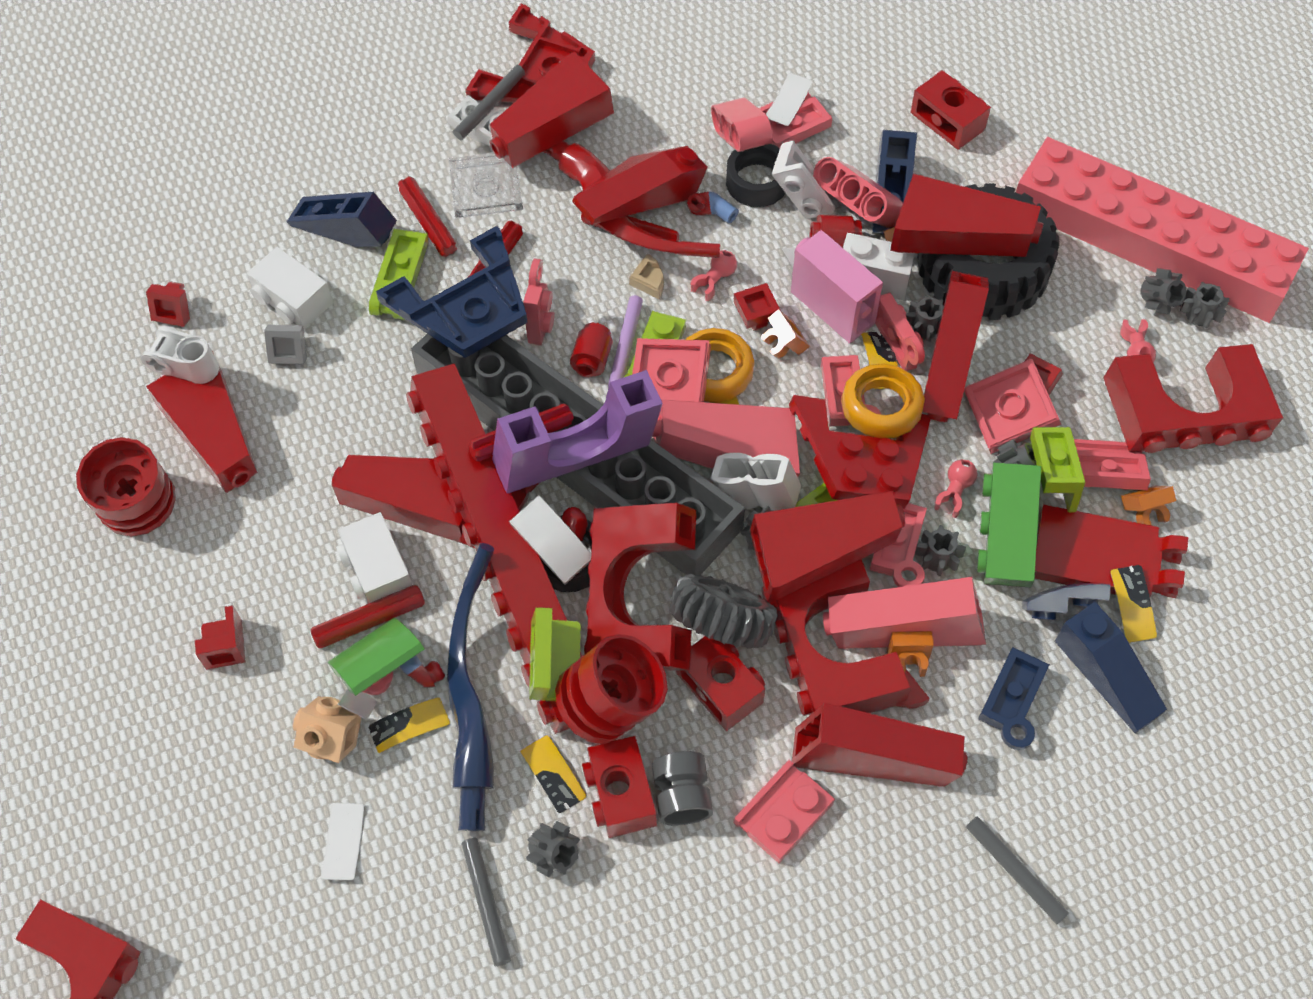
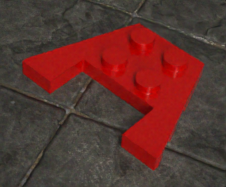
(544, 53)
(859, 463)

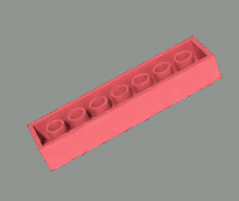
(1162, 228)

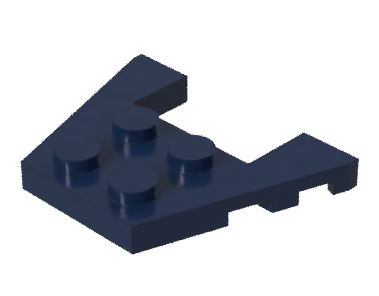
(471, 311)

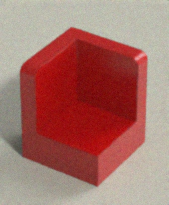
(221, 641)

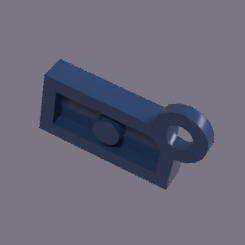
(1013, 696)

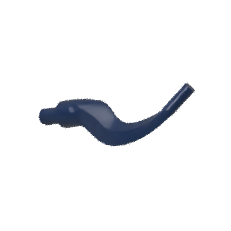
(473, 757)

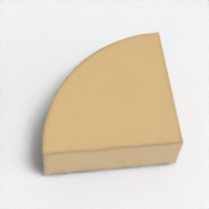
(648, 277)

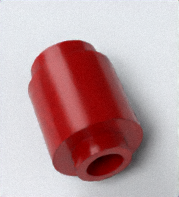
(836, 227)
(591, 350)

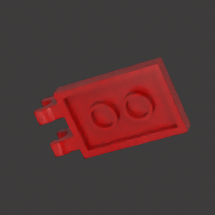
(1088, 546)

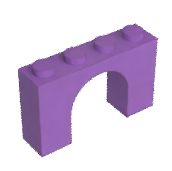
(530, 455)

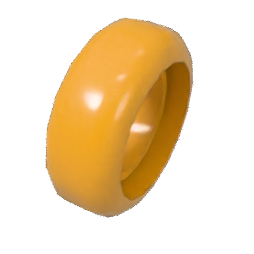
(740, 352)
(876, 424)

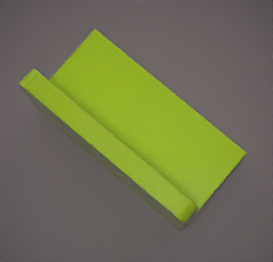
(1059, 463)
(552, 650)

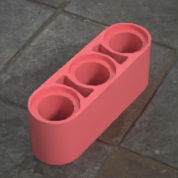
(741, 124)
(845, 189)

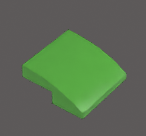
(375, 656)

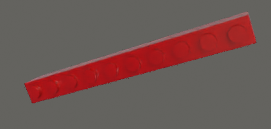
(486, 508)

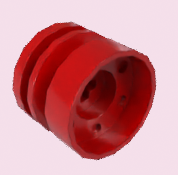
(117, 471)
(611, 689)

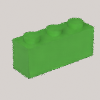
(1010, 525)

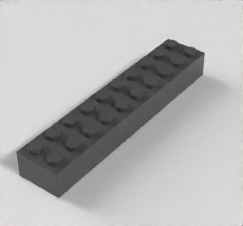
(512, 379)

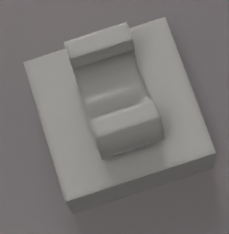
(285, 344)

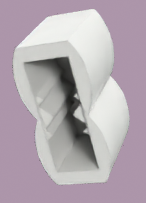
(757, 480)

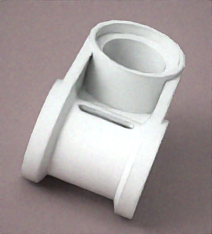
(181, 356)

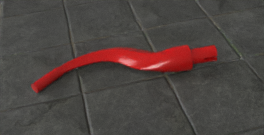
(585, 169)

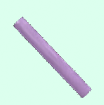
(626, 338)

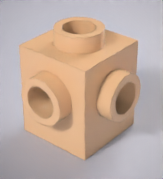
(326, 729)

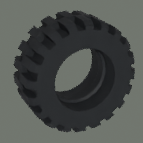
(1011, 284)

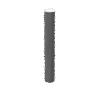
(489, 102)
(1017, 870)
(486, 902)

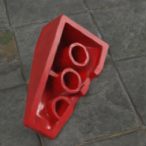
(643, 184)

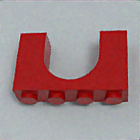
(1156, 422)
(618, 542)
(858, 685)
(91, 957)

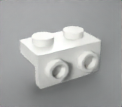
(796, 178)

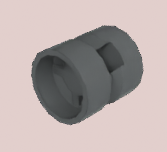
(682, 795)

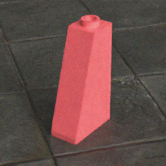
(706, 430)
(944, 607)

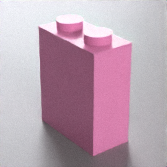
(835, 286)

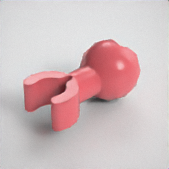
(720, 267)
(1137, 339)
(960, 478)

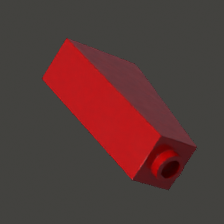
(551, 111)
(963, 221)
(954, 345)
(208, 425)
(400, 489)
(821, 538)
(877, 747)

